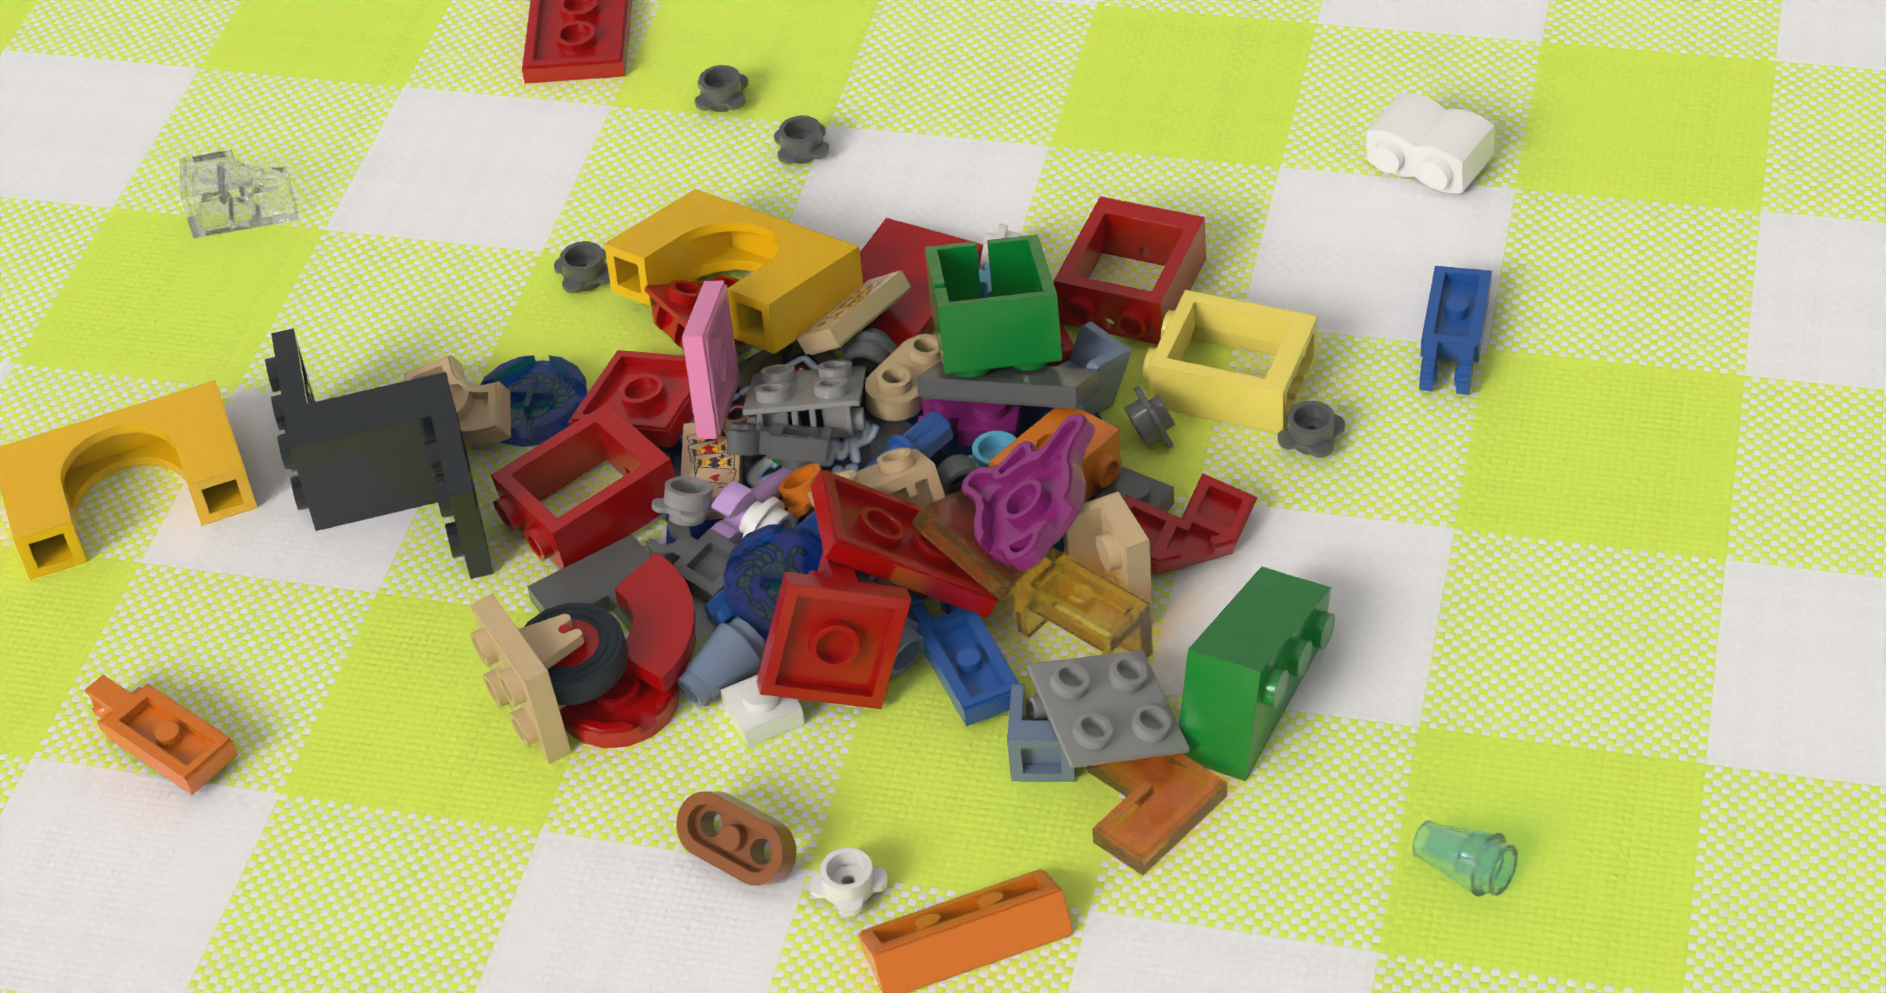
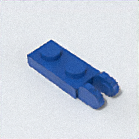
(1454, 324)
(965, 660)

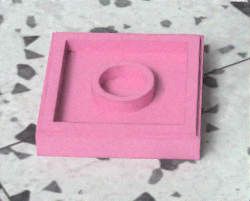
(711, 359)

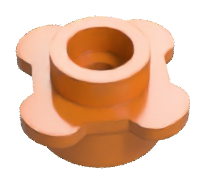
(795, 490)

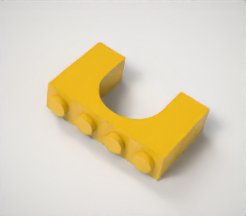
(795, 269)
(54, 470)

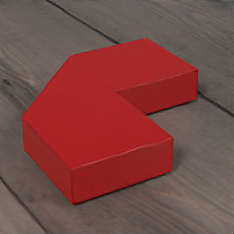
(1205, 530)

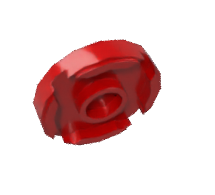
(622, 715)

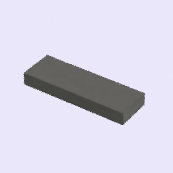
(1007, 385)

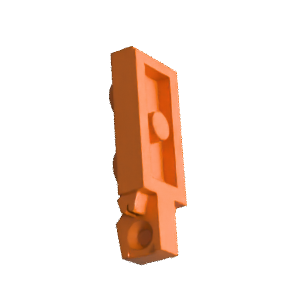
(161, 733)

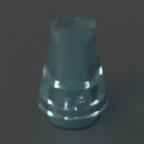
(1468, 856)

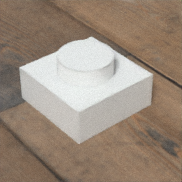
(758, 715)

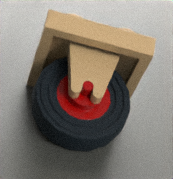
(549, 663)

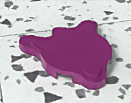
(1031, 495)

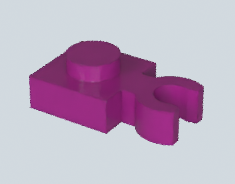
(975, 418)

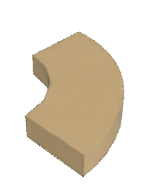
(481, 409)

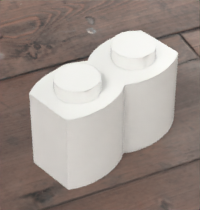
(1430, 143)

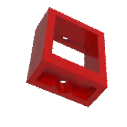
(1136, 234)
(567, 456)

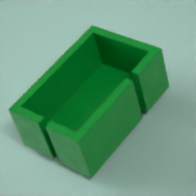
(1005, 330)

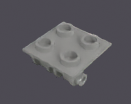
(831, 387)
(1105, 708)

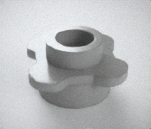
(686, 500)

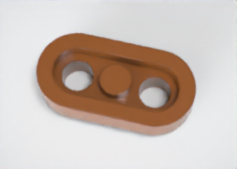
(740, 842)

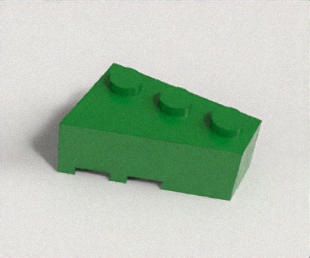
(1250, 667)

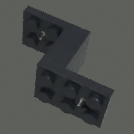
(376, 452)

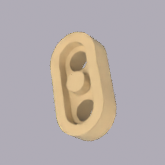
(892, 386)

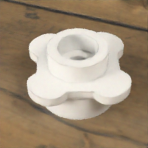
(843, 867)

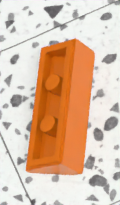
(966, 932)

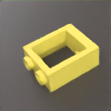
(1228, 394)

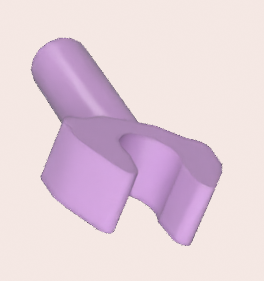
(737, 498)

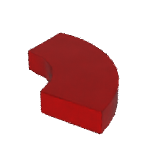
(662, 622)

